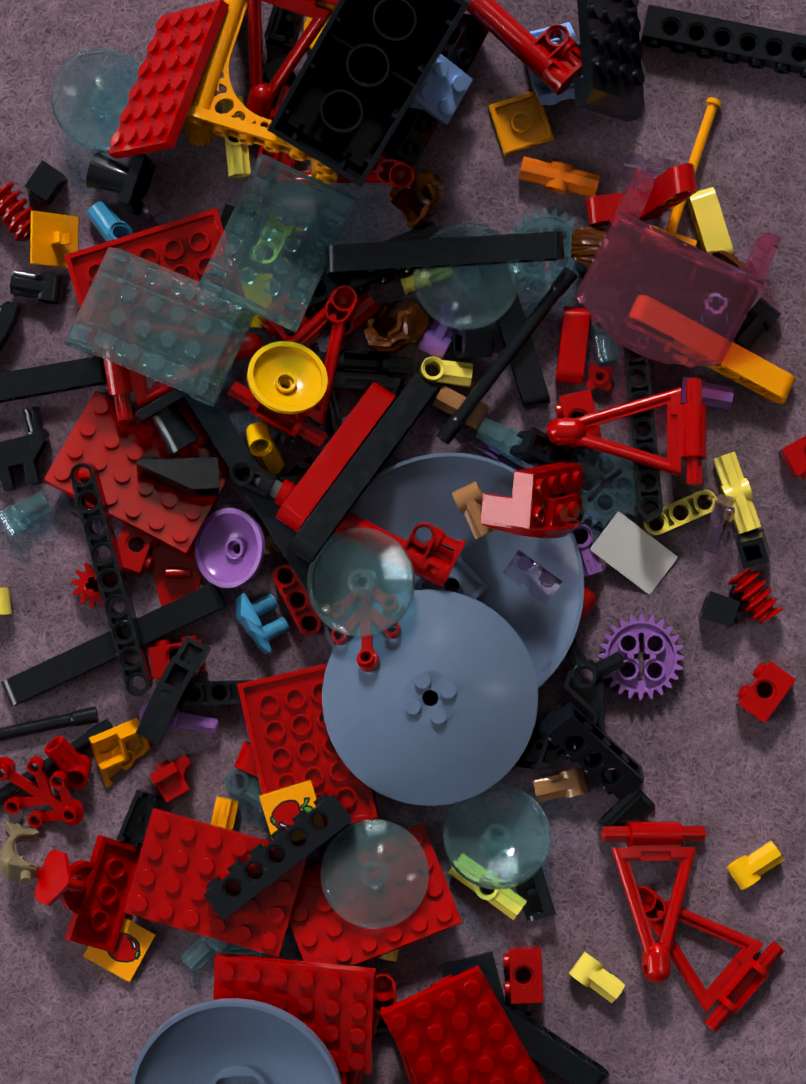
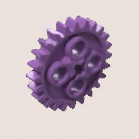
(665, 657)

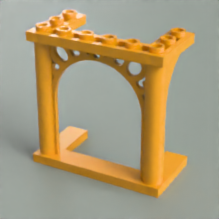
(204, 121)

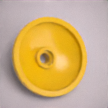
(290, 366)

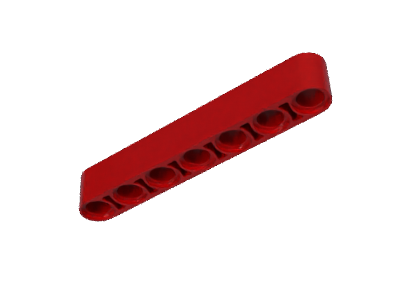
(335, 456)

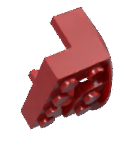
(524, 510)

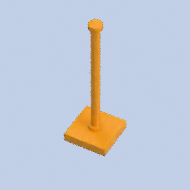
(712, 106)

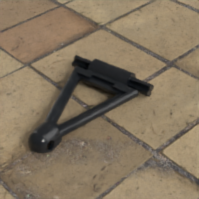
(359, 370)

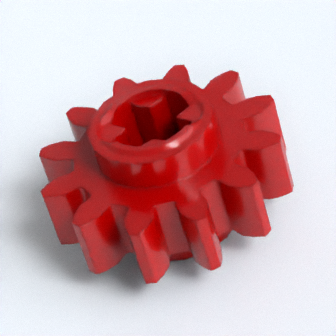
(83, 586)

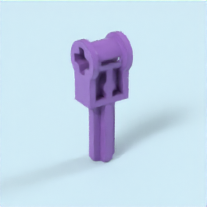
(191, 722)

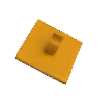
(52, 238)

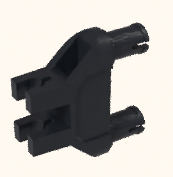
(24, 451)

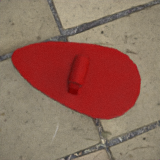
(174, 572)

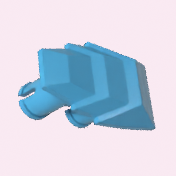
(248, 615)

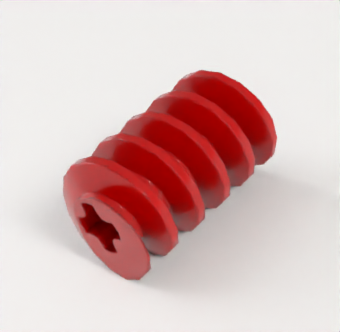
(14, 213)
(755, 595)

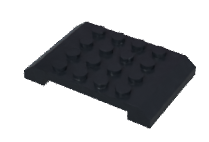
(610, 59)

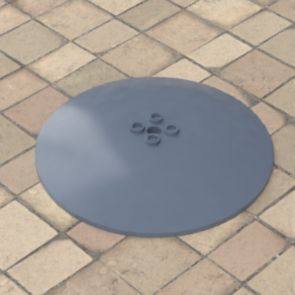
(423, 492)

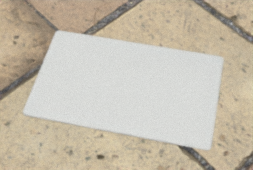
(633, 553)

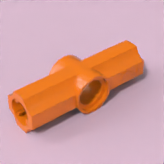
(558, 177)

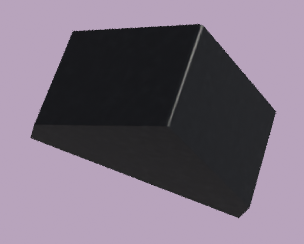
(363, 79)

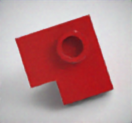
(171, 777)

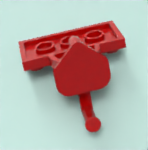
(95, 894)

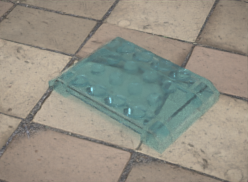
(277, 242)
(160, 325)

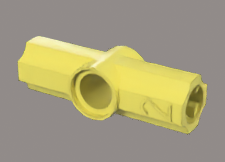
(236, 152)
(736, 486)
(503, 899)

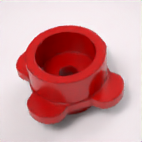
(606, 373)

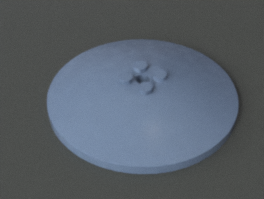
(445, 748)
(234, 1045)

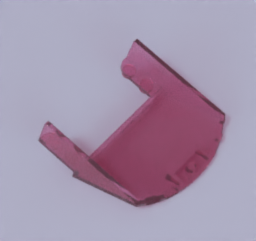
(665, 293)

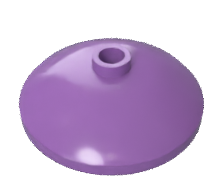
(218, 548)

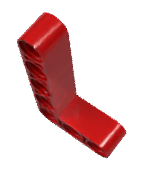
(668, 191)

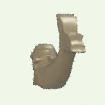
(11, 863)

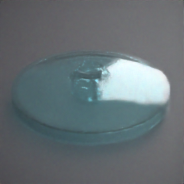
(92, 95)
(467, 294)
(361, 582)
(497, 837)
(374, 874)

